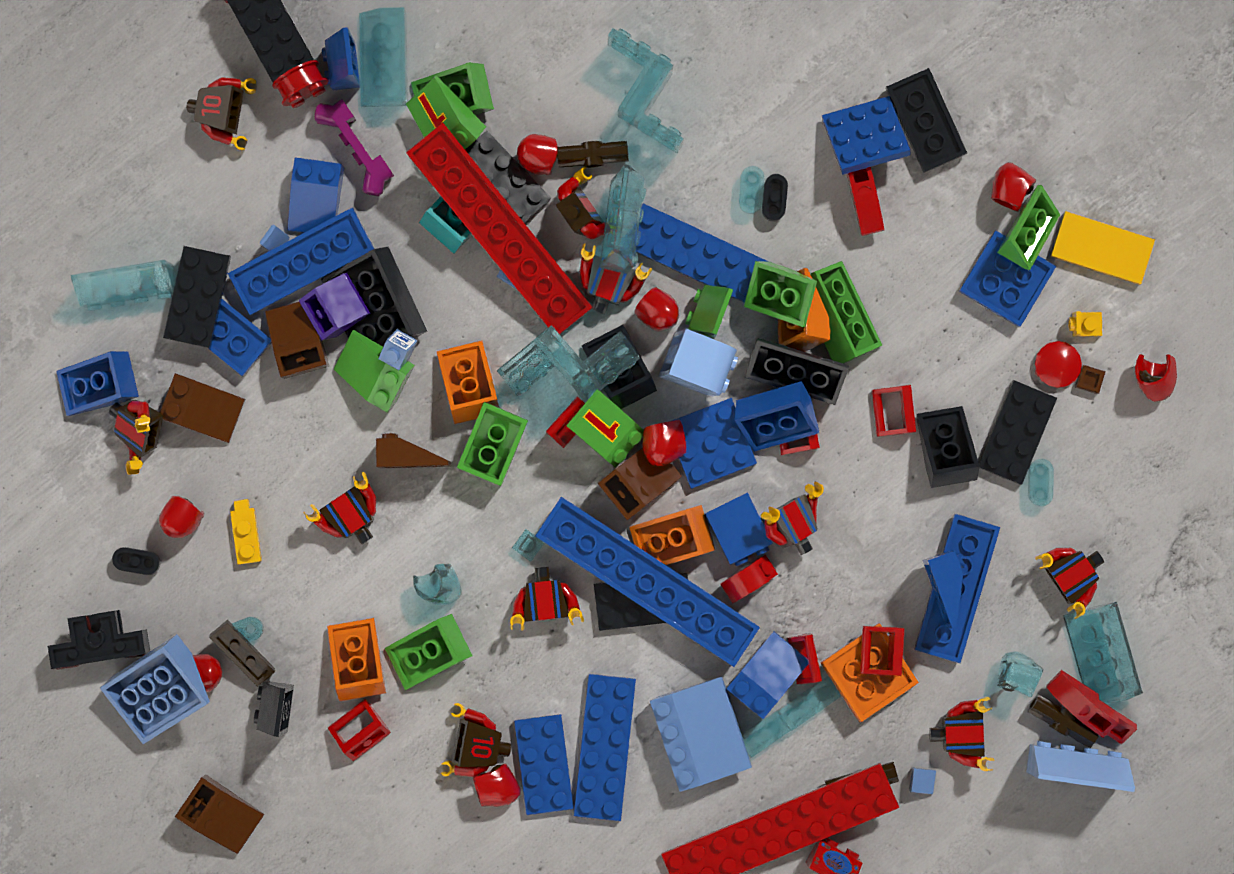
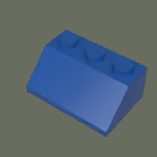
(776, 416)

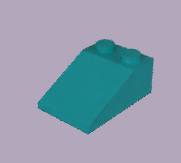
(445, 225)

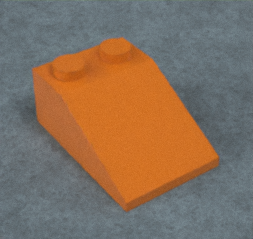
(816, 329)
(467, 380)
(674, 536)
(356, 659)

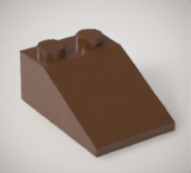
(202, 408)
(399, 453)

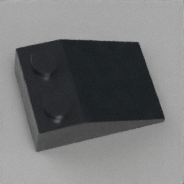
(633, 382)
(947, 447)
(274, 708)

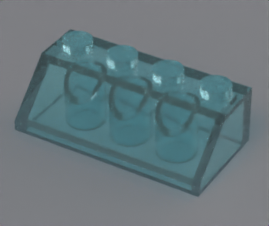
(383, 57)
(623, 221)
(124, 284)
(1103, 653)

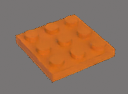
(865, 692)

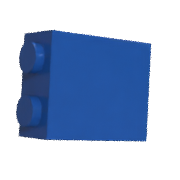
(739, 529)

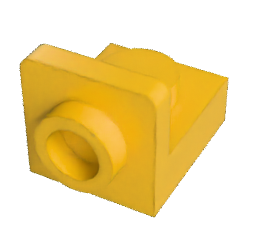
(1085, 324)

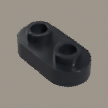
(774, 198)
(137, 561)

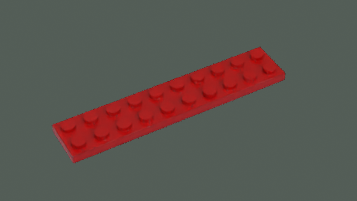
(498, 229)
(786, 826)

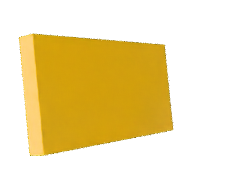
(1102, 248)

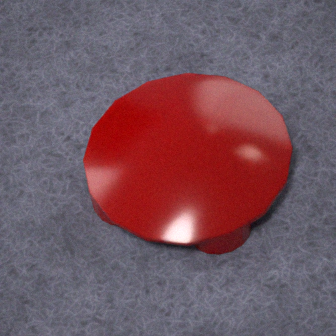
(1058, 364)

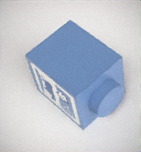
(397, 349)

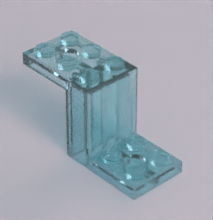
(645, 89)
(584, 376)

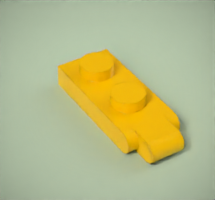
(245, 533)

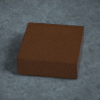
(1090, 379)

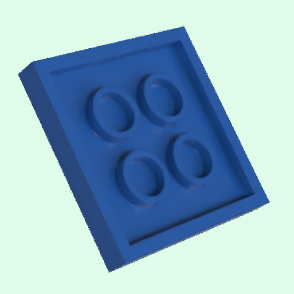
(866, 135)
(1004, 284)
(714, 444)

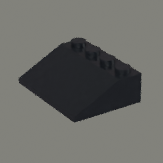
(384, 295)

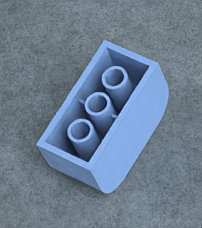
(698, 363)

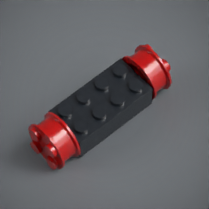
(280, 49)

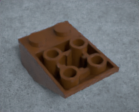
(295, 341)
(637, 483)
(219, 814)

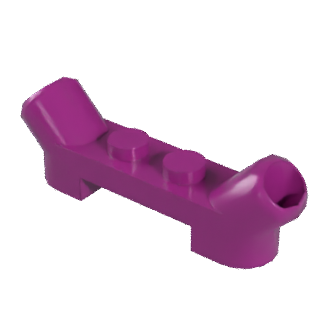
(376, 170)

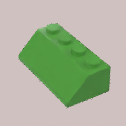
(849, 323)

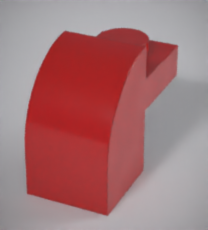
(749, 579)

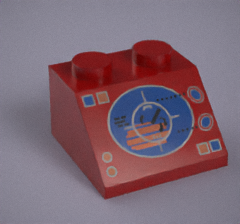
(829, 859)

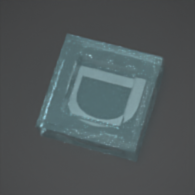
(528, 545)

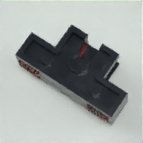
(97, 639)

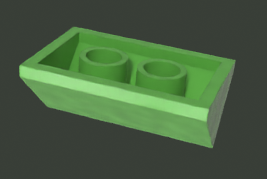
(1030, 229)

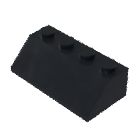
(784, 366)

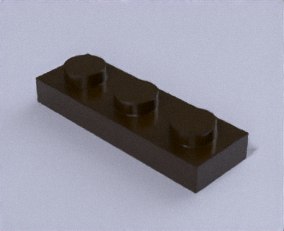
(242, 653)

